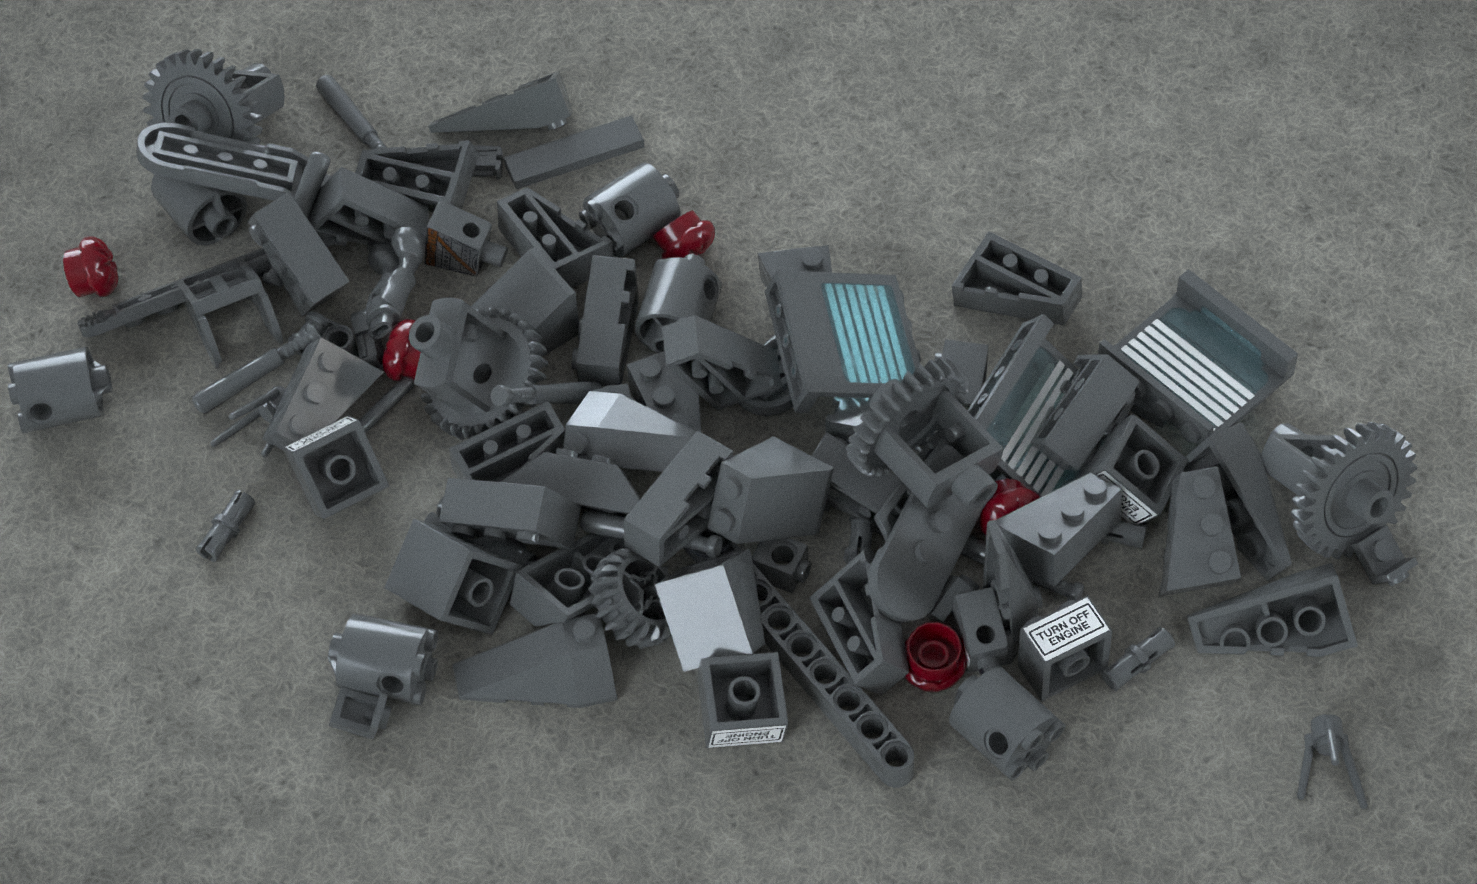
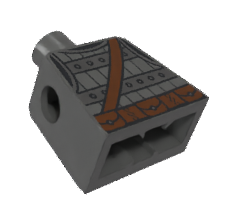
(460, 241)

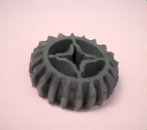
(628, 598)

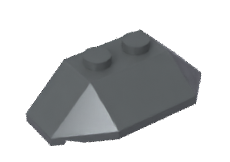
(589, 483)

